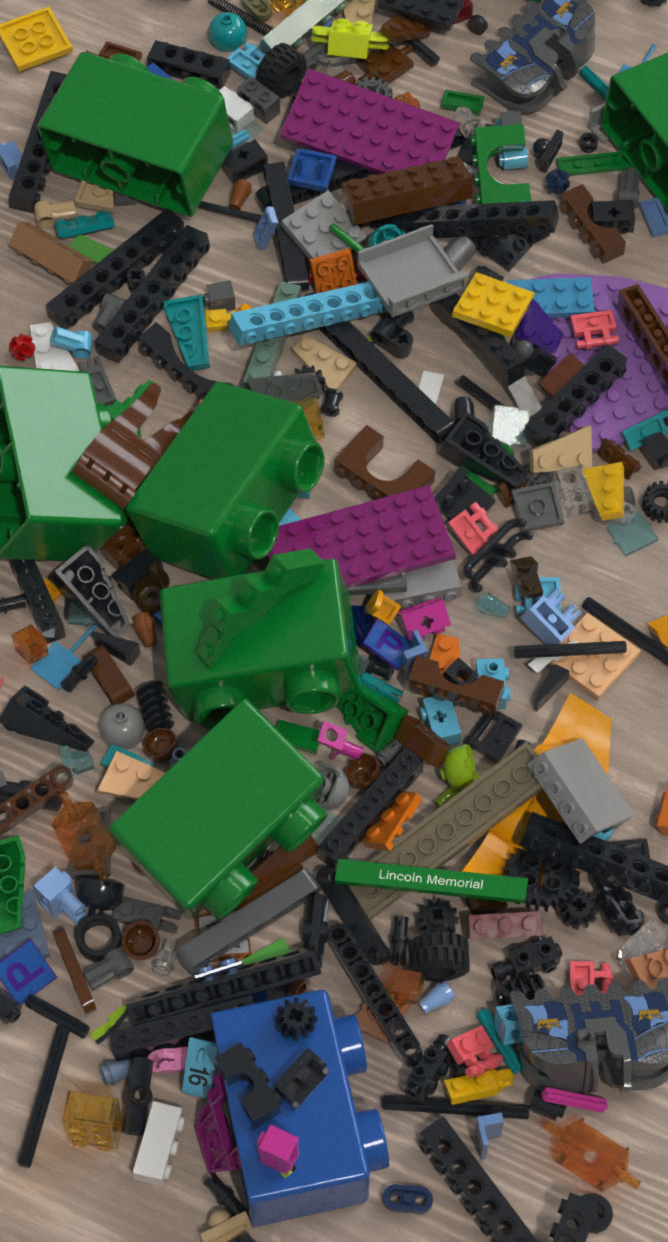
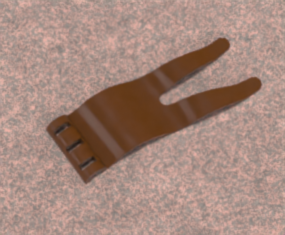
(119, 457)

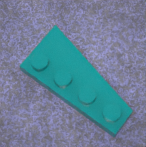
(190, 328)

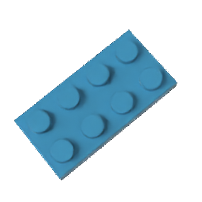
(560, 296)

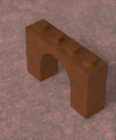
(357, 455)

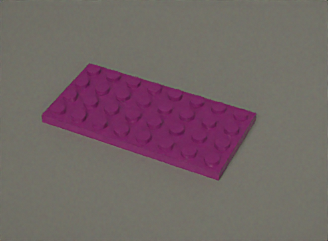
(365, 126)
(374, 537)

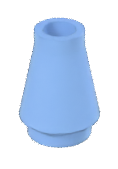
(437, 997)

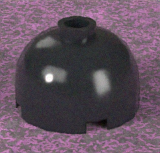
(99, 894)

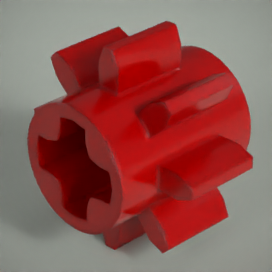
(22, 347)

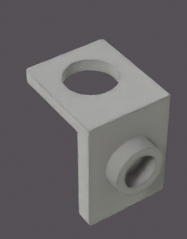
(595, 122)

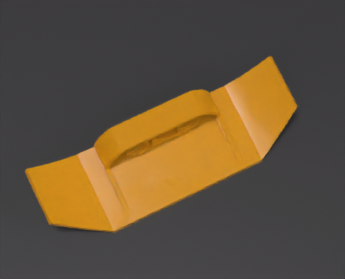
(574, 722)

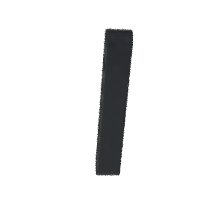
(281, 200)
(379, 1003)

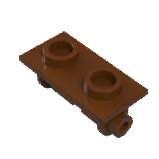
(614, 454)

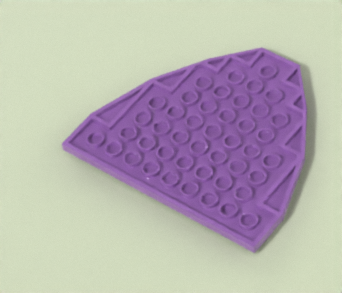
(641, 389)

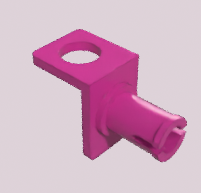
(340, 744)

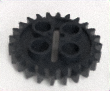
(559, 879)

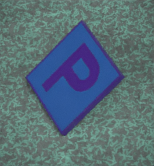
(387, 644)
(25, 972)

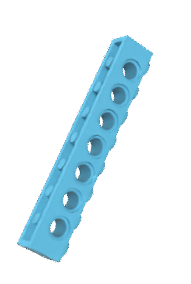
(305, 313)

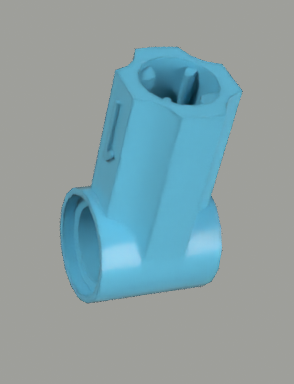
(78, 342)

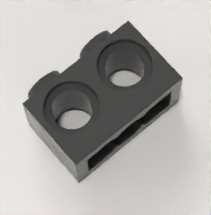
(264, 101)

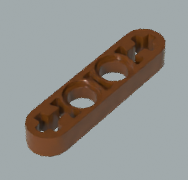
(74, 970)

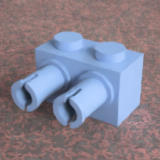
(548, 621)
(57, 896)

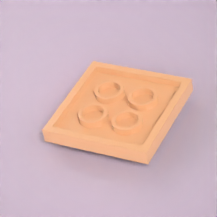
(601, 671)

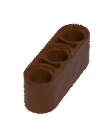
(110, 677)
(422, 741)

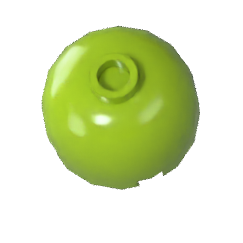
(459, 767)

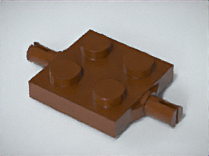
(386, 64)

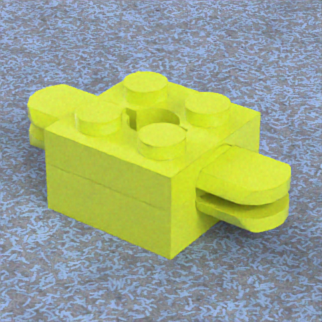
(349, 38)

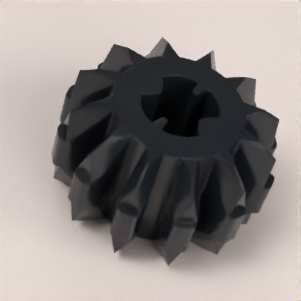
(584, 916)
(301, 1012)

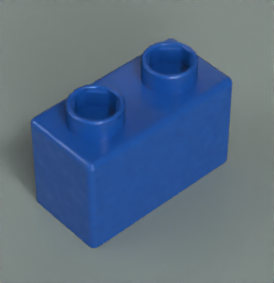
(334, 1140)

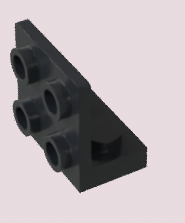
(460, 494)

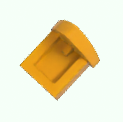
(382, 607)
(660, 629)

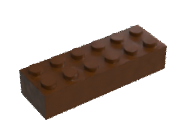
(407, 190)

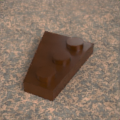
(403, 28)

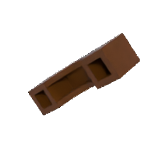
(604, 242)
(481, 694)

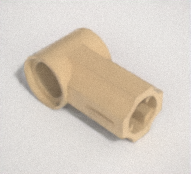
(48, 213)

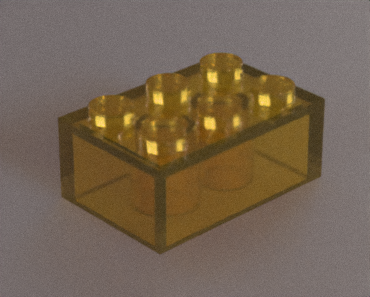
(92, 1120)

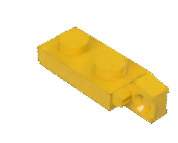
(472, 1088)

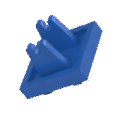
(312, 170)

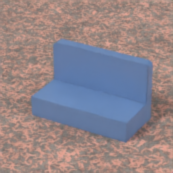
(10, 158)
(409, 656)
(487, 1128)

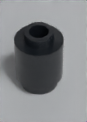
(462, 405)
(9, 1008)
(546, 1109)

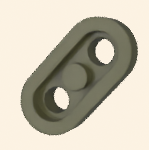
(258, 8)

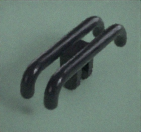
(495, 552)

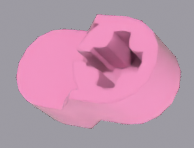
(163, 1059)

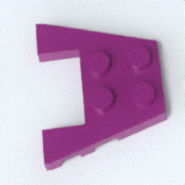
(213, 1134)

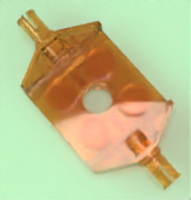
(73, 823)
(580, 1138)

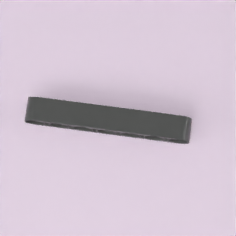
(247, 921)

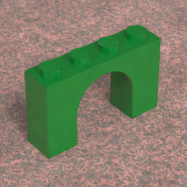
(487, 143)

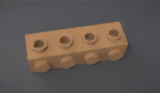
(49, 252)

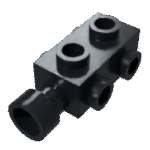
(618, 907)
(535, 961)
(429, 1070)

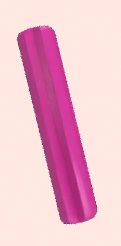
(574, 1099)

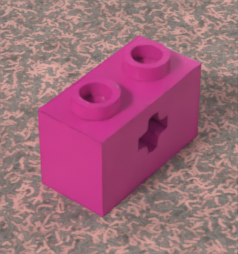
(433, 609)
(278, 1149)

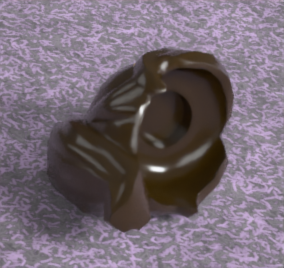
(147, 590)

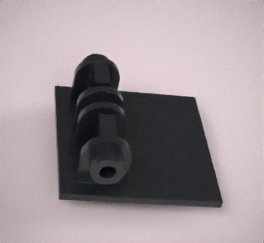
(506, 248)

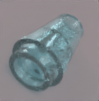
(491, 605)

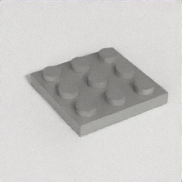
(311, 226)

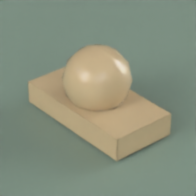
(225, 1227)

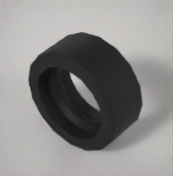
(93, 920)

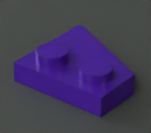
(540, 328)

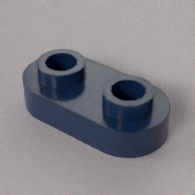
(407, 1196)

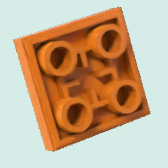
(333, 271)

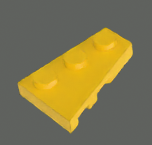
(607, 489)

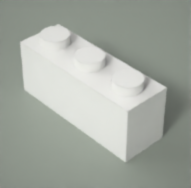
(159, 1144)

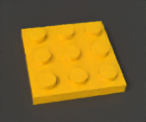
(34, 39)
(493, 304)

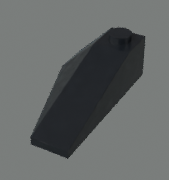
(479, 452)
(89, 588)
(31, 716)

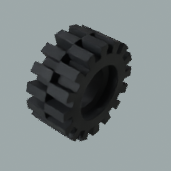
(650, 506)

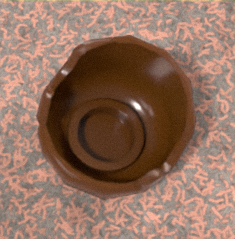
(160, 744)
(363, 771)

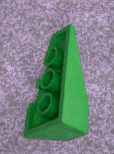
(372, 716)
(11, 884)

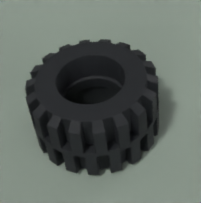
(281, 69)
(439, 956)

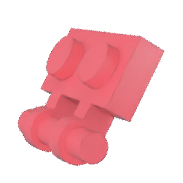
(593, 324)
(469, 532)
(583, 974)
(473, 1044)

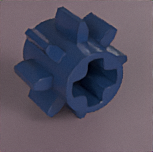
(557, 181)

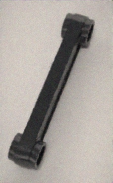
(354, 917)

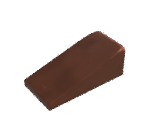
(561, 374)

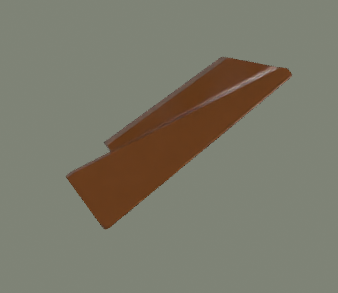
(279, 868)

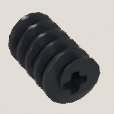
(154, 706)
(528, 988)

